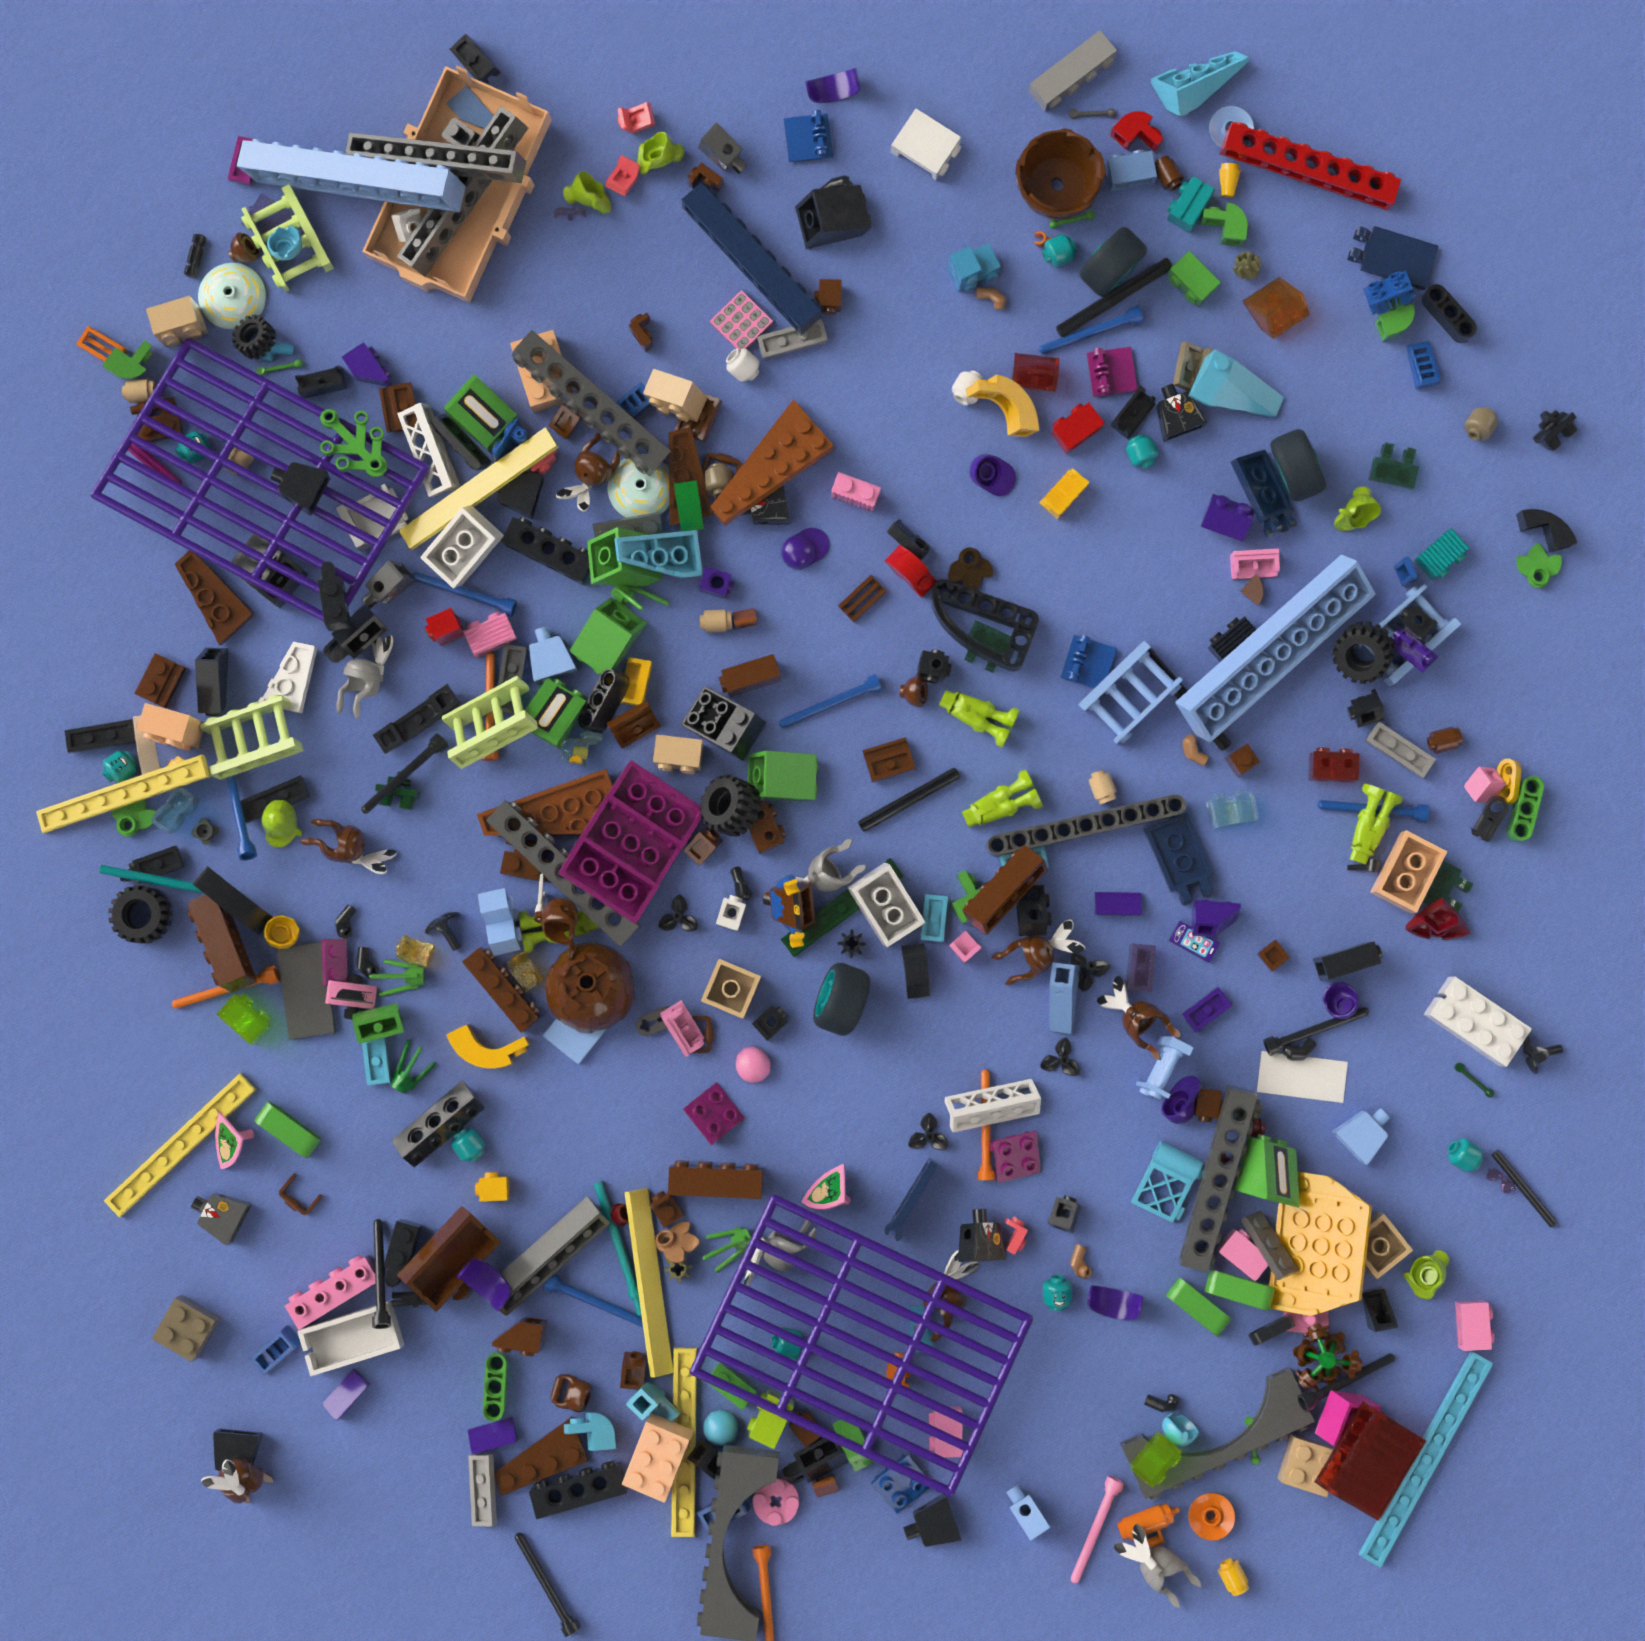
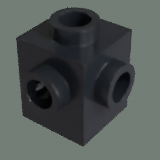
(936, 658)

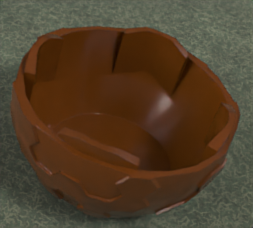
(1065, 158)
(595, 1007)

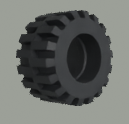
(1373, 638)
(730, 805)
(121, 914)

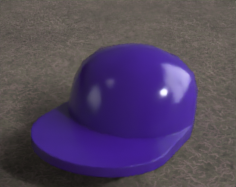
(992, 474)
(805, 548)
(1181, 1104)

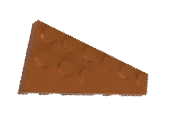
(782, 454)
(559, 808)

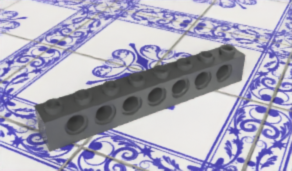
(460, 159)
(440, 226)
(534, 345)
(500, 821)
(1203, 1258)

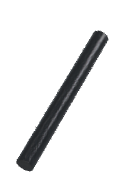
(1523, 1187)

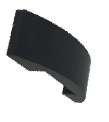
(417, 719)
(232, 900)

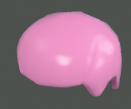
(752, 1064)

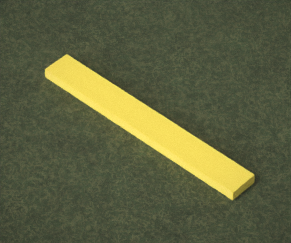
(479, 488)
(123, 794)
(179, 1145)
(649, 1282)
(684, 1401)

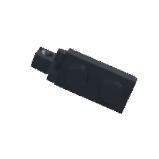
(158, 863)

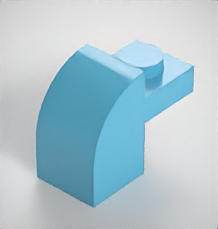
(651, 1400)
(598, 1428)

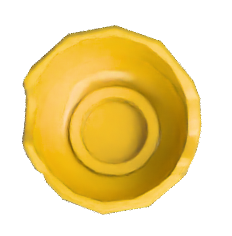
(281, 932)

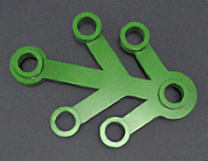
(356, 445)

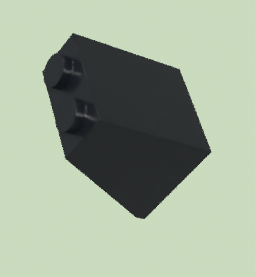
(833, 215)

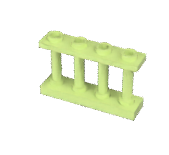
(298, 220)
(497, 736)
(266, 752)

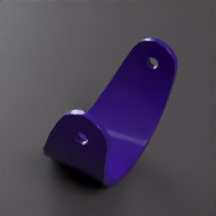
(833, 87)
(486, 1282)
(1115, 1303)

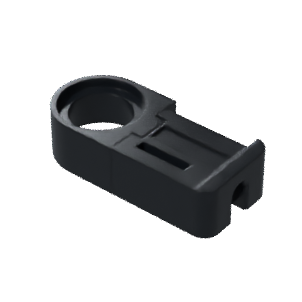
(908, 539)
(1489, 820)
(1271, 1330)

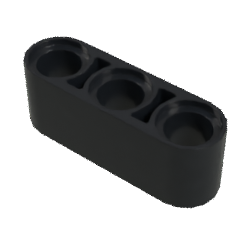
(1447, 302)
(603, 701)

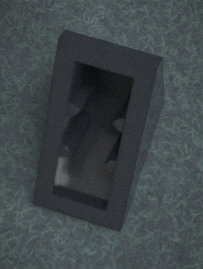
(1378, 1311)

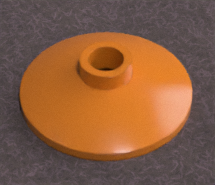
(1223, 1517)

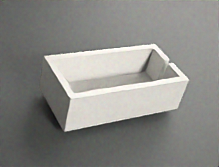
(1477, 1021)
(348, 1340)

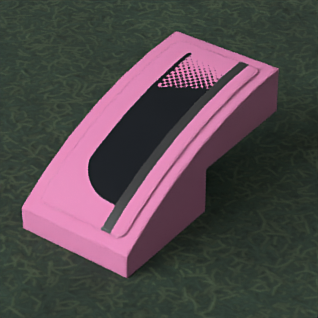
(351, 994)

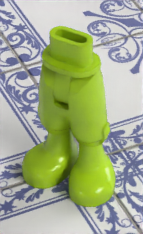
(974, 714)
(998, 805)
(1371, 827)
(583, 926)

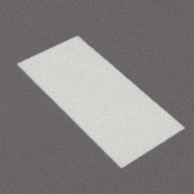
(1304, 1079)

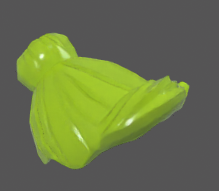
(658, 152)
(587, 192)
(1358, 511)
(280, 823)
(1428, 1274)

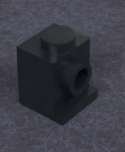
(1407, 622)
(1366, 709)
(762, 1026)
(1060, 1206)
(705, 1459)

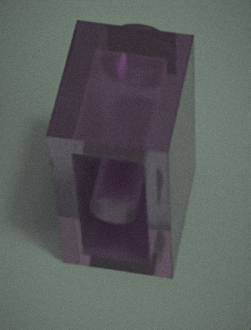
(1140, 967)

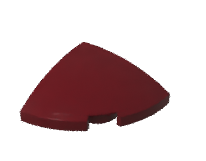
(1438, 921)

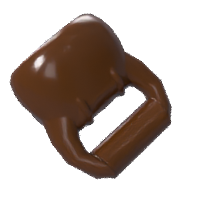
(576, 1395)

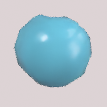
(285, 243)
(721, 1428)
(1179, 1429)

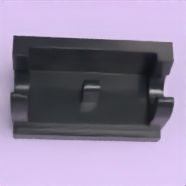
(474, 59)
(321, 382)
(1133, 413)

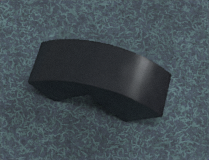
(1556, 531)

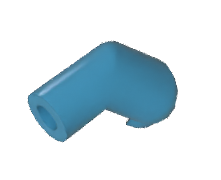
(278, 348)

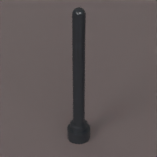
(436, 745)
(1275, 1044)
(381, 1319)
(1309, 1400)
(568, 1623)

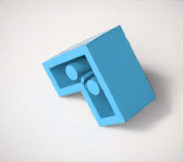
(973, 266)

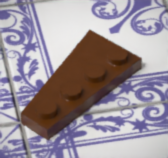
(685, 467)
(218, 604)
(542, 1459)

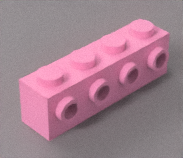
(332, 1292)

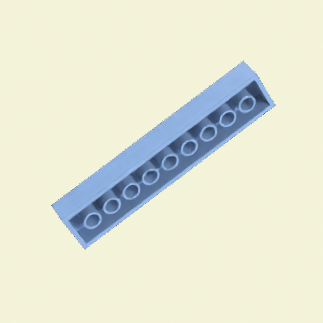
(352, 175)
(1275, 648)

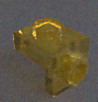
(415, 951)
(524, 971)

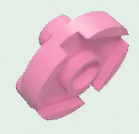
(773, 1514)

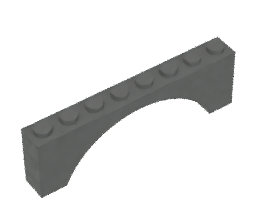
(1274, 1421)
(724, 1609)

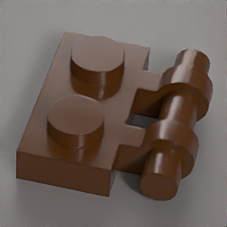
(166, 418)
(517, 865)

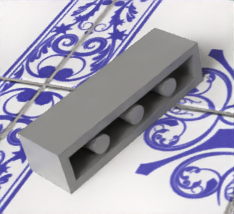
(1072, 71)

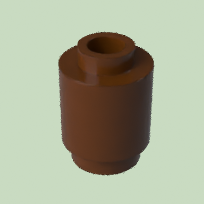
(1168, 173)
(1444, 740)

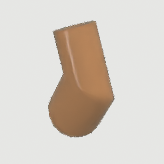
(993, 294)
(1191, 751)
(1078, 1264)

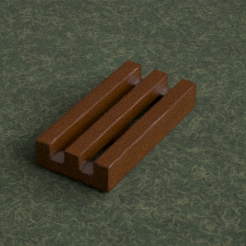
(876, 585)

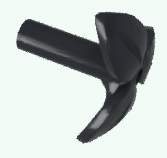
(687, 922)
(441, 925)
(1096, 968)
(1538, 1054)
(1068, 1065)
(937, 1140)

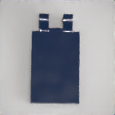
(1394, 252)
(1264, 492)
(1180, 856)
(911, 1198)

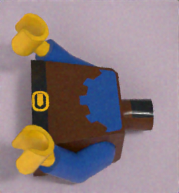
(792, 906)

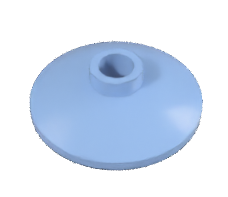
(1223, 118)

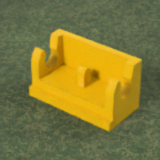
(1064, 493)
(639, 674)

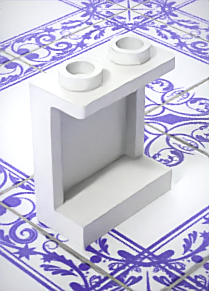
(927, 143)
(368, 525)

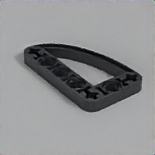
(993, 614)

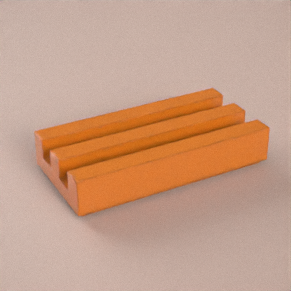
(84, 336)

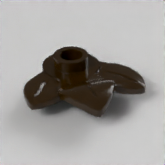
(970, 573)

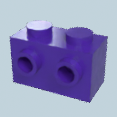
(1227, 517)

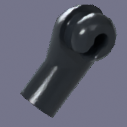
(838, 182)
(740, 884)
(342, 922)
(364, 965)
(1299, 1053)
(1162, 1405)

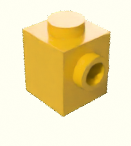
(492, 1187)

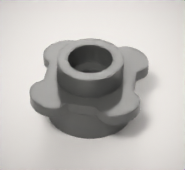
(200, 827)

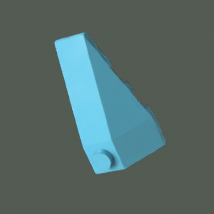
(1192, 87)
(1232, 386)
(665, 553)

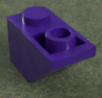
(365, 367)
(1213, 917)

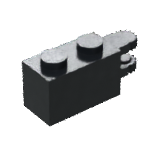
(333, 599)
(354, 640)
(401, 1249)
(815, 1461)

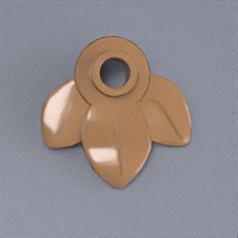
(679, 1242)

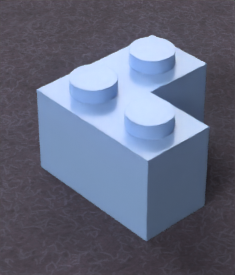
(500, 920)

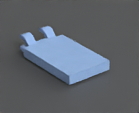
(570, 1041)

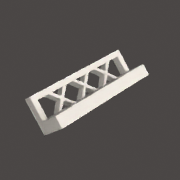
(436, 446)
(996, 1109)

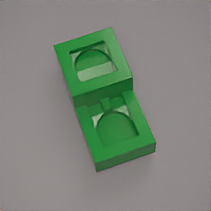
(688, 506)

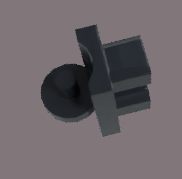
(1552, 425)

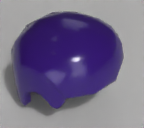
(1341, 1000)

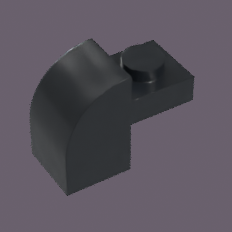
(916, 971)

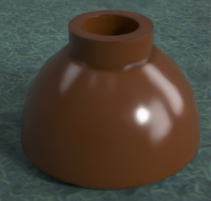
(243, 248)
(915, 691)

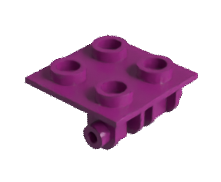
(1111, 371)
(713, 1113)
(1016, 1156)

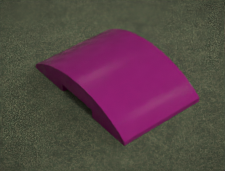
(631, 841)

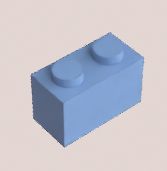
(1131, 170)

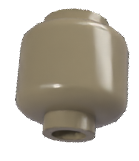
(1481, 423)
(717, 478)

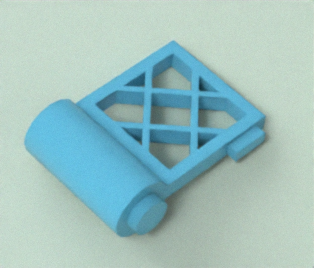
(1177, 1165)

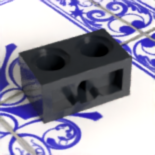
(1032, 912)

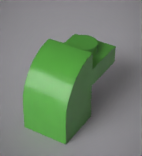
(1231, 220)
(1396, 321)
(125, 367)
(968, 883)
(856, 1435)

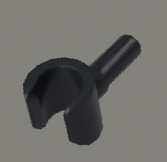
(1372, 865)

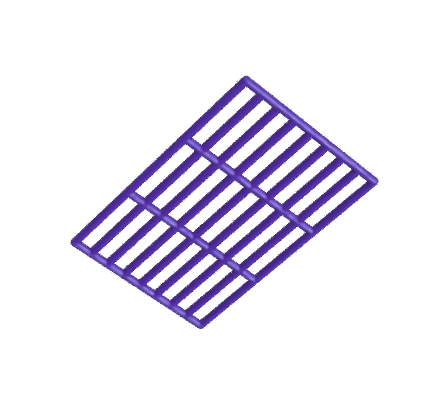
(221, 460)
(904, 1364)

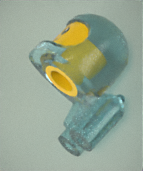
(577, 749)

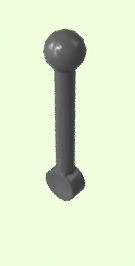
(1074, 113)

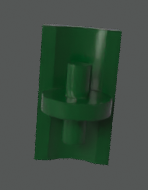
(407, 795)

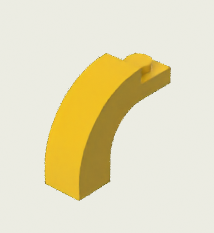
(1013, 401)
(471, 1050)

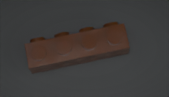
(1005, 889)
(501, 989)

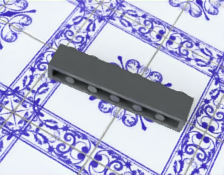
(552, 1251)

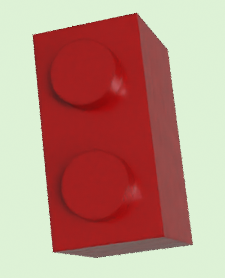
(1077, 427)
(444, 627)

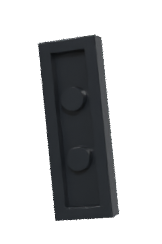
(460, 442)
(100, 736)
(289, 791)

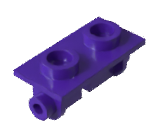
(1413, 650)

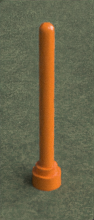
(489, 717)
(269, 975)
(986, 1170)
(762, 1554)

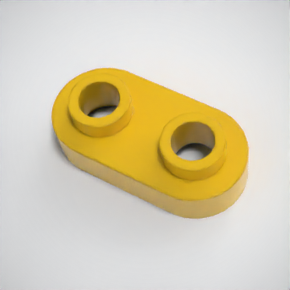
(1512, 780)

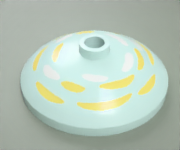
(246, 299)
(636, 501)

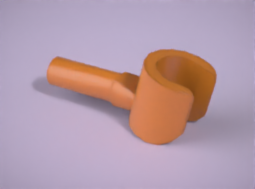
(1041, 234)

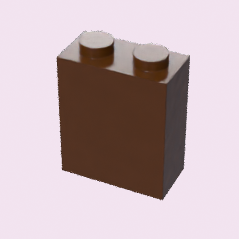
(750, 676)

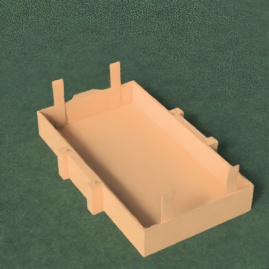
(471, 247)

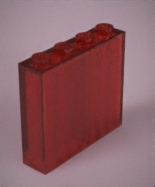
(1370, 1461)

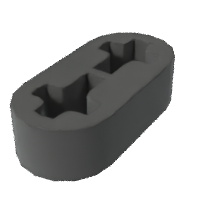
(650, 1017)

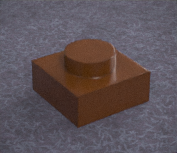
(1273, 955)

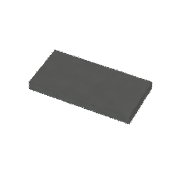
(304, 991)

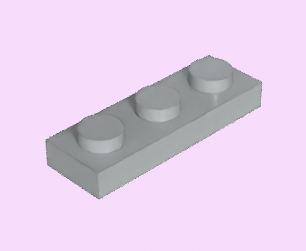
(790, 340)
(1400, 750)
(482, 1490)

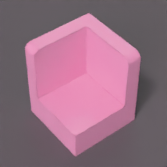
(1484, 784)
(964, 947)

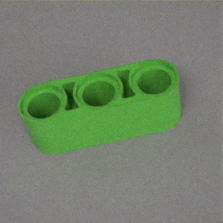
(1533, 801)
(287, 1129)
(1239, 1289)
(1198, 1307)
(491, 1396)

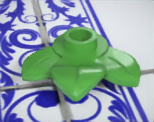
(1538, 563)
(136, 814)

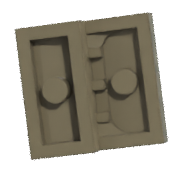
(1189, 364)

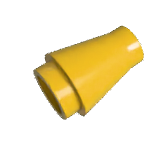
(1229, 178)

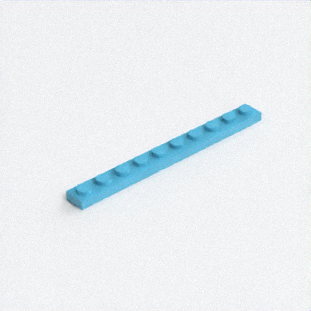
(1437, 1440)

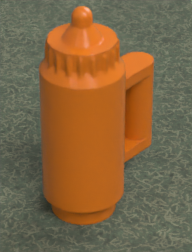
(1150, 1520)

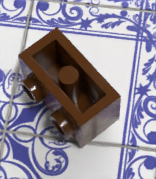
(765, 831)

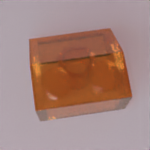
(1277, 307)

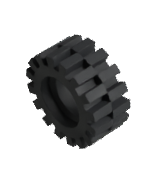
(247, 330)

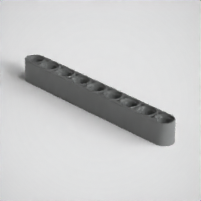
(1096, 824)

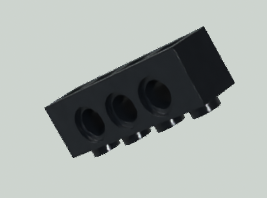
(520, 528)
(438, 1124)
(546, 1506)

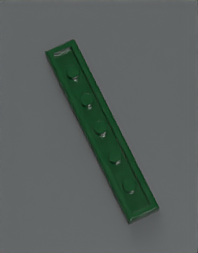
(830, 917)

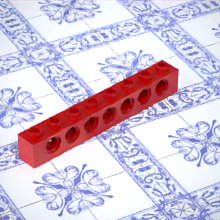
(1299, 170)

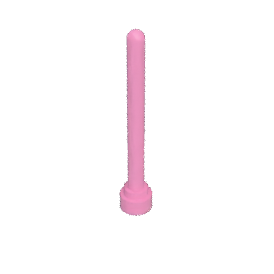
(1112, 1488)

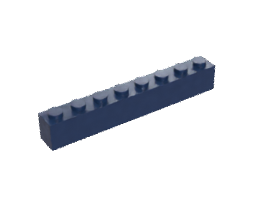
(751, 258)

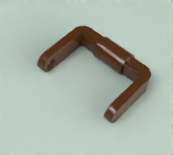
(723, 458)
(709, 1034)
(294, 1204)

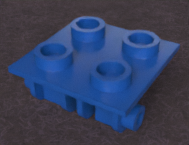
(808, 137)
(1380, 291)
(514, 436)
(1088, 661)
(897, 1488)

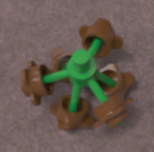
(1326, 1371)

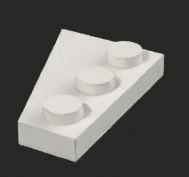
(293, 676)

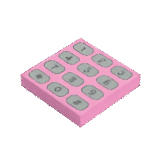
(741, 321)

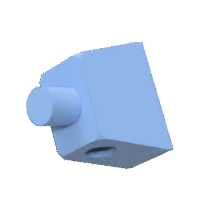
(549, 657)
(1363, 1134)
(1032, 1523)

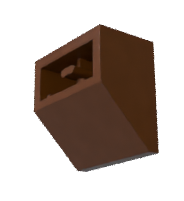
(524, 1336)

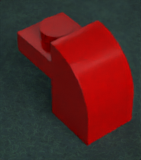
(1135, 126)
(911, 570)

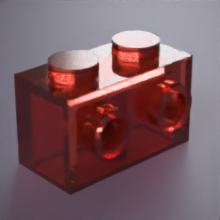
(1035, 371)
(1334, 766)

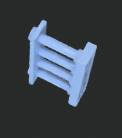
(1444, 629)
(1109, 687)
(1170, 1050)

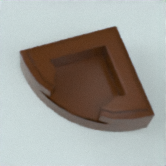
(1254, 589)

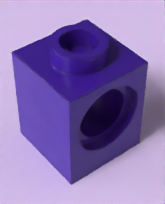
(711, 574)

